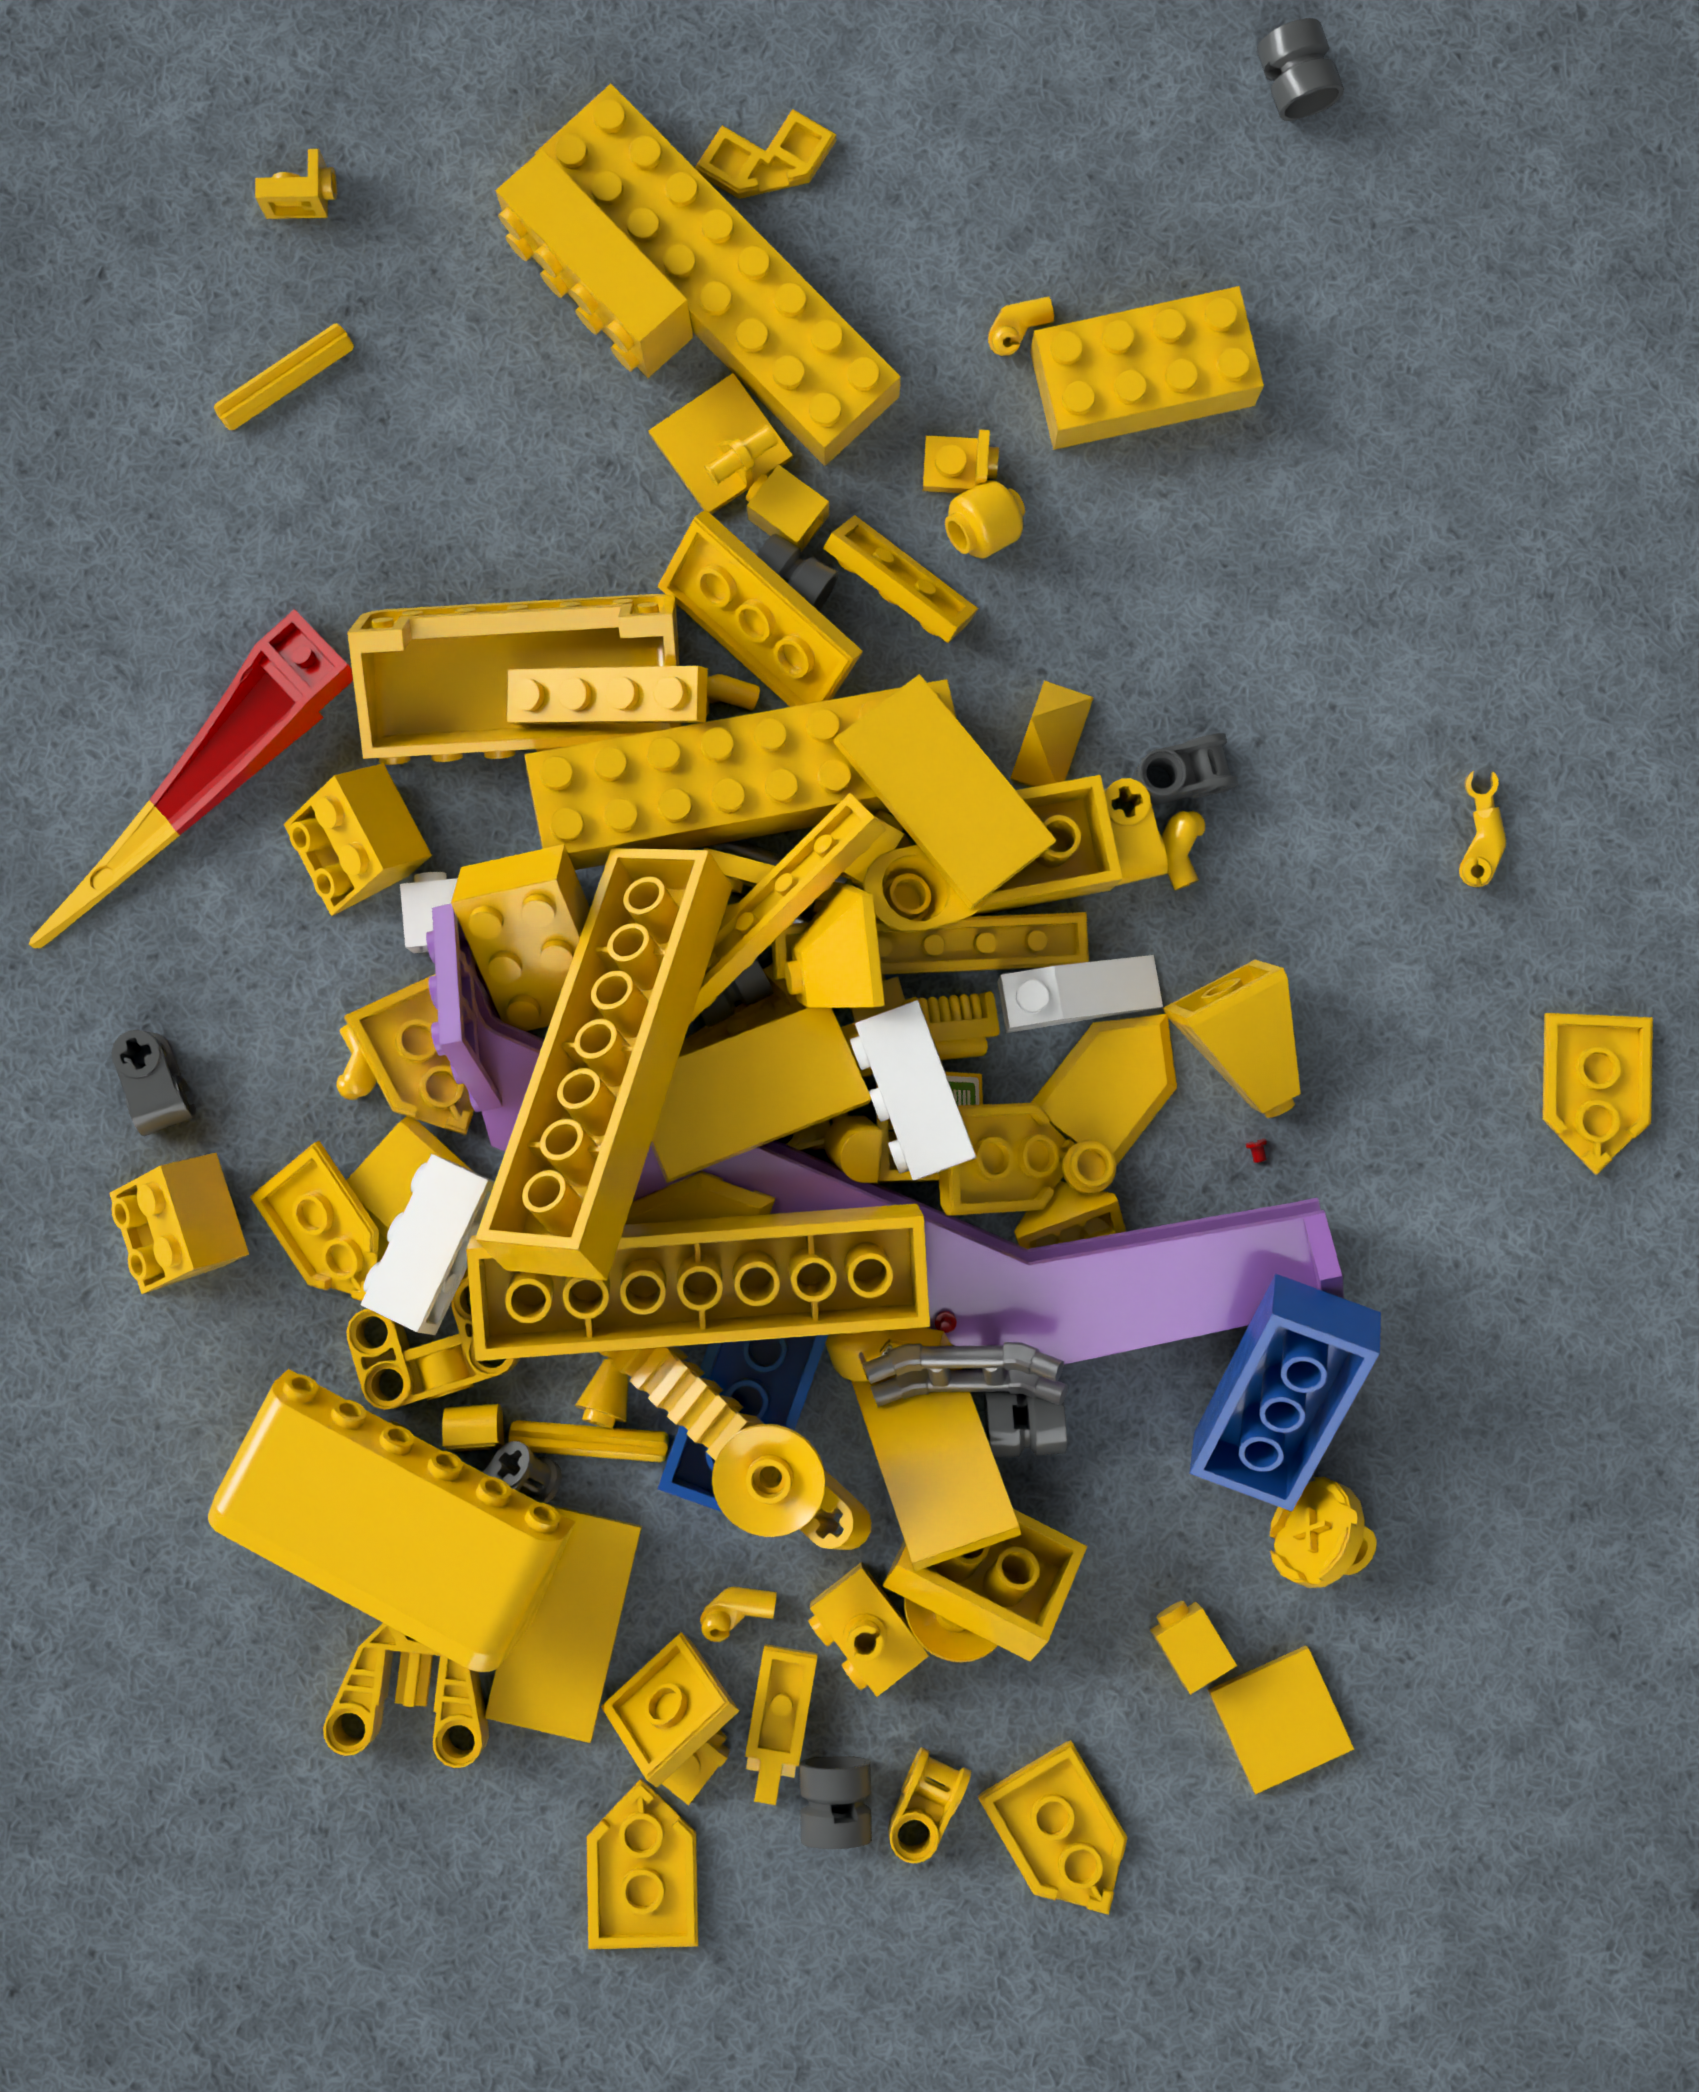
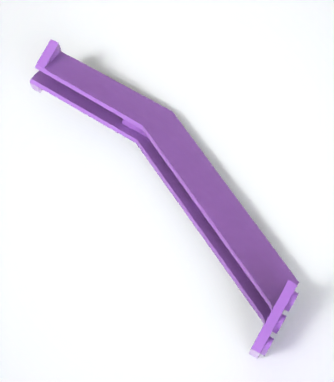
(1061, 1297)

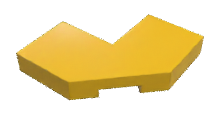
(749, 170)

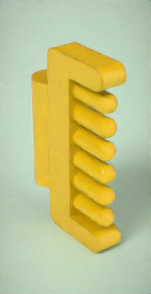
(960, 1023)

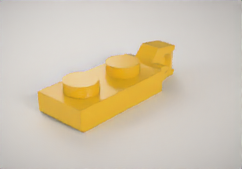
(779, 1717)

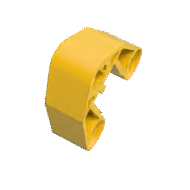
(367, 1686)

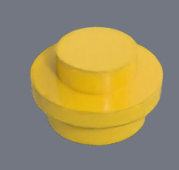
(1089, 1167)

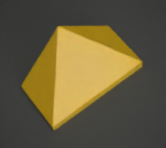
(1051, 736)
(1070, 1218)

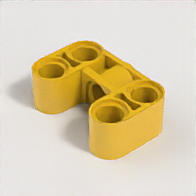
(426, 1369)

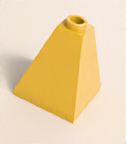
(1246, 1033)

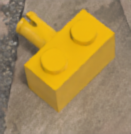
(867, 1631)

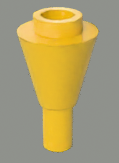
(605, 1396)

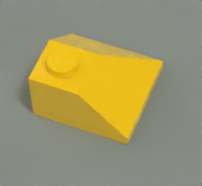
(838, 954)

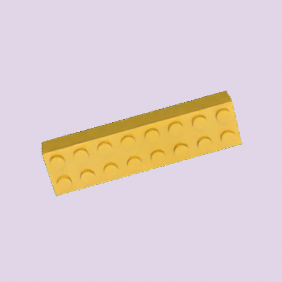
(737, 286)
(702, 780)
(606, 1065)
(713, 1285)

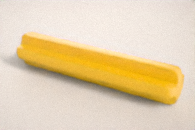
(283, 376)
(591, 1441)

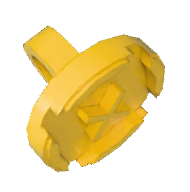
(1321, 1536)

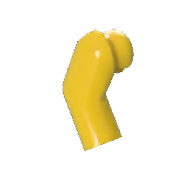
(1014, 321)
(731, 691)
(1178, 840)
(357, 1077)
(731, 1607)

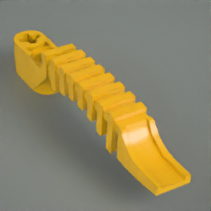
(716, 1418)

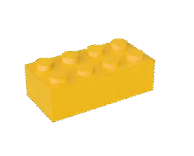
(594, 265)
(1146, 367)

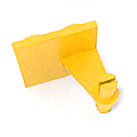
(720, 444)

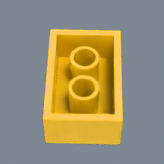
(1079, 861)
(522, 929)
(999, 1591)

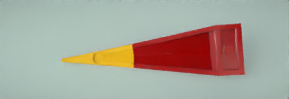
(259, 716)

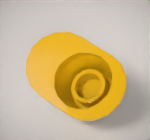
(912, 892)

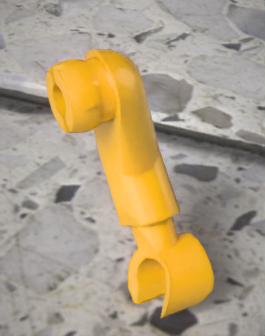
(1490, 839)

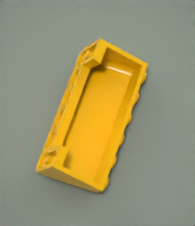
(440, 673)
(389, 1523)

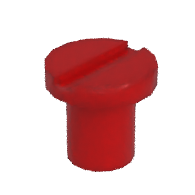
(1257, 1150)

